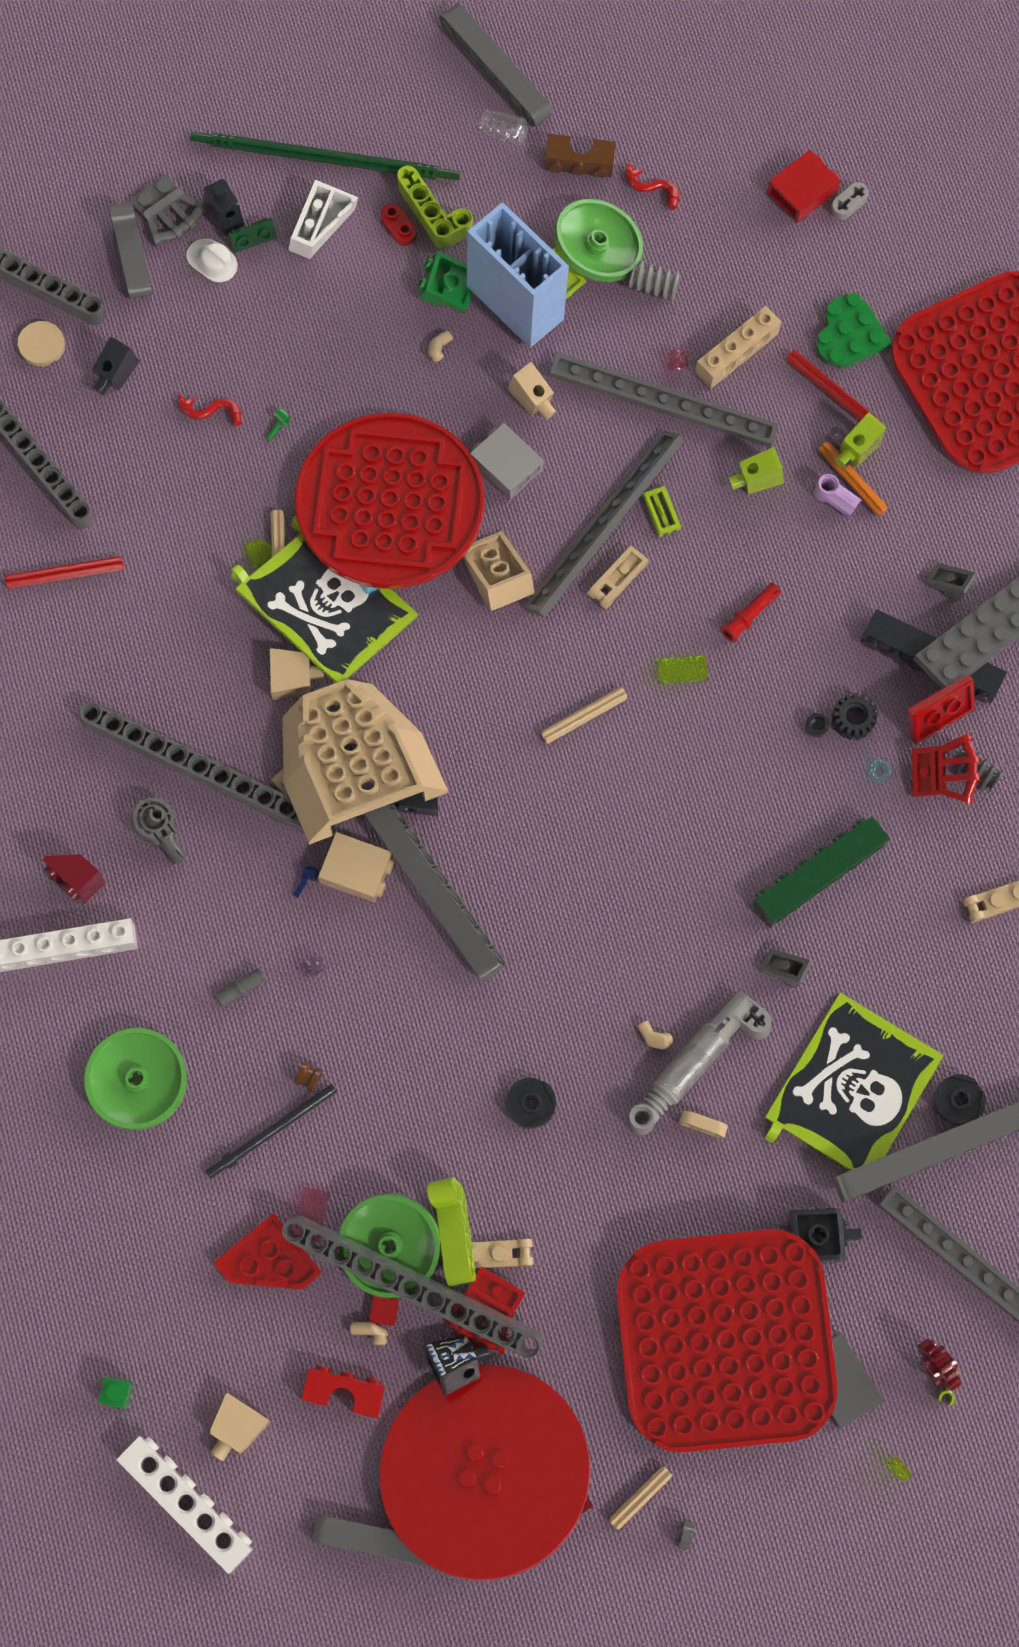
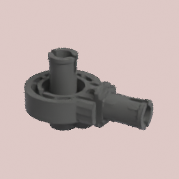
(157, 826)

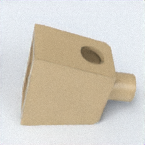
(532, 391)
(291, 674)
(235, 1427)

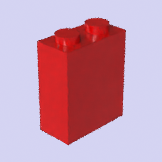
(803, 186)

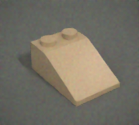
(498, 571)

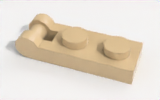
(618, 576)
(993, 901)
(499, 1253)

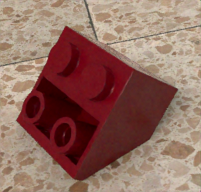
(76, 874)

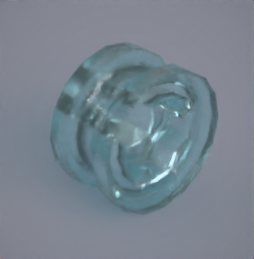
(886, 766)

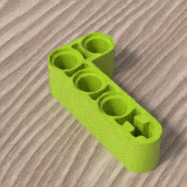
(430, 206)
(454, 1230)

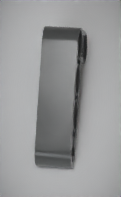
(130, 249)

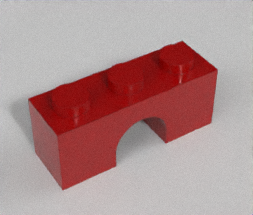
(322, 1384)

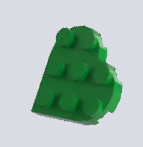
(850, 332)

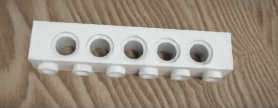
(67, 944)
(133, 1459)

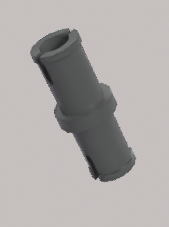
(241, 987)

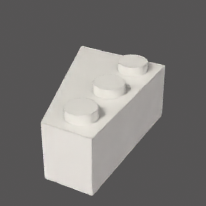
(320, 218)

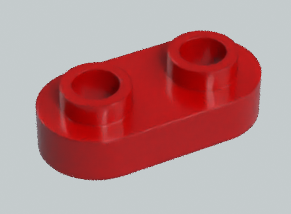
(397, 223)

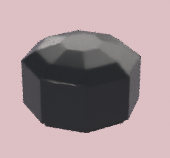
(817, 725)

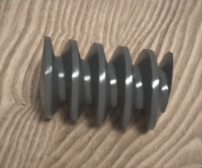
(988, 776)

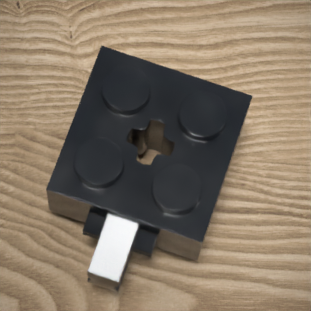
(829, 1225)

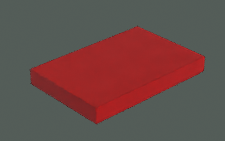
(941, 709)

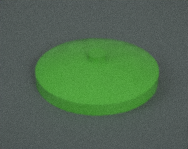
(598, 240)
(135, 1079)
(396, 1230)

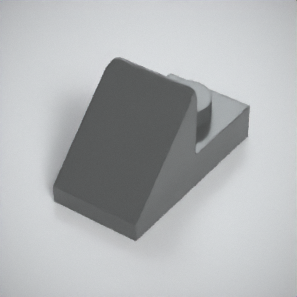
(951, 579)
(785, 967)

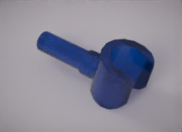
(309, 873)

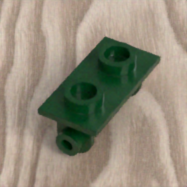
(256, 234)

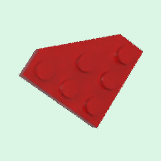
(268, 1260)

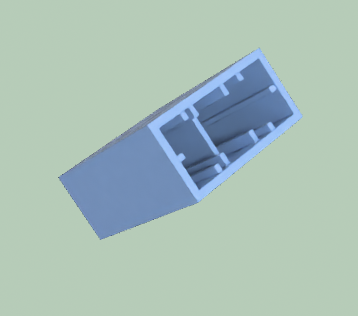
(516, 274)

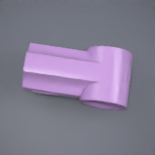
(838, 496)

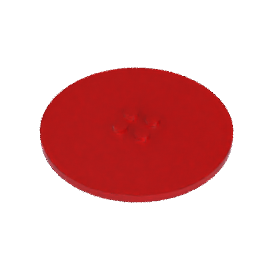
(389, 500)
(485, 1474)

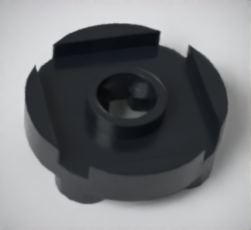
(534, 1089)
(970, 1091)

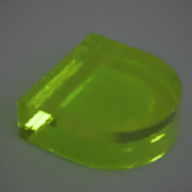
(258, 552)
(898, 1468)

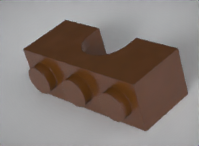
(596, 162)

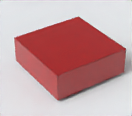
(384, 1311)

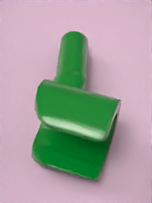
(282, 420)

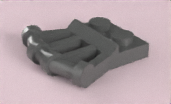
(160, 198)

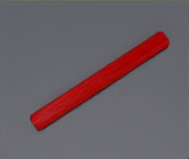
(827, 385)
(64, 572)

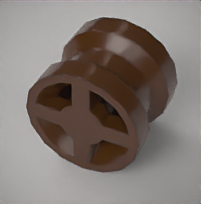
(308, 1076)

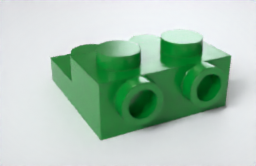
(445, 282)

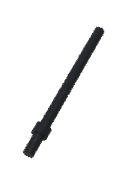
(230, 1159)

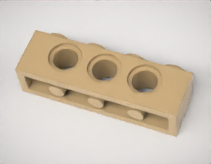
(738, 347)

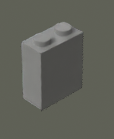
(506, 460)

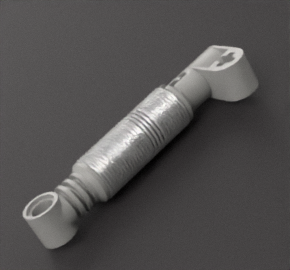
(698, 1057)

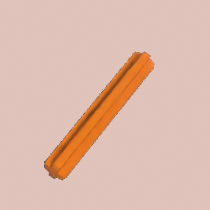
(854, 480)

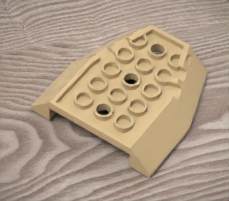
(328, 780)

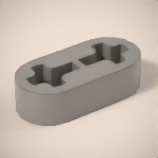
(852, 204)

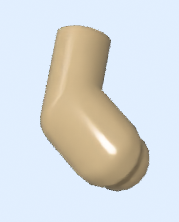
(436, 344)
(654, 1039)
(370, 1328)

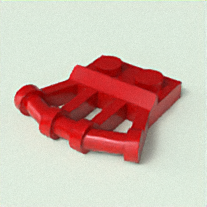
(930, 770)
(496, 1294)

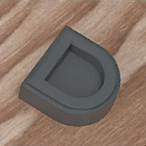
(686, 1534)

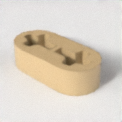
(703, 1124)

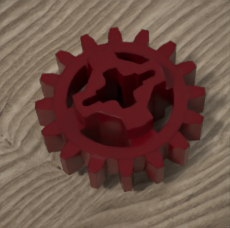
(939, 1365)

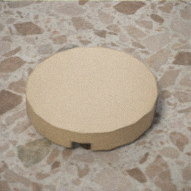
(41, 343)

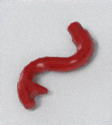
(673, 193)
(233, 408)

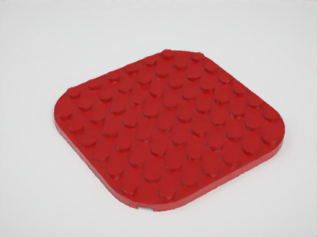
(965, 372)
(727, 1341)

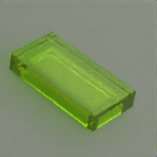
(682, 669)

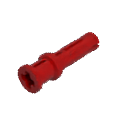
(743, 619)

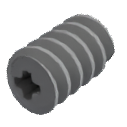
(654, 280)

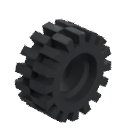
(854, 702)

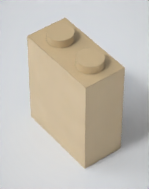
(356, 867)

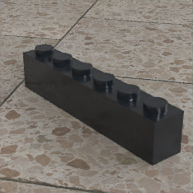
(904, 641)

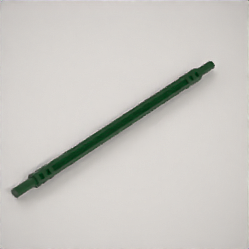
(321, 155)

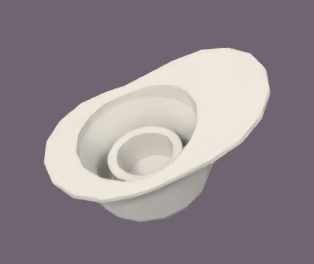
(212, 260)

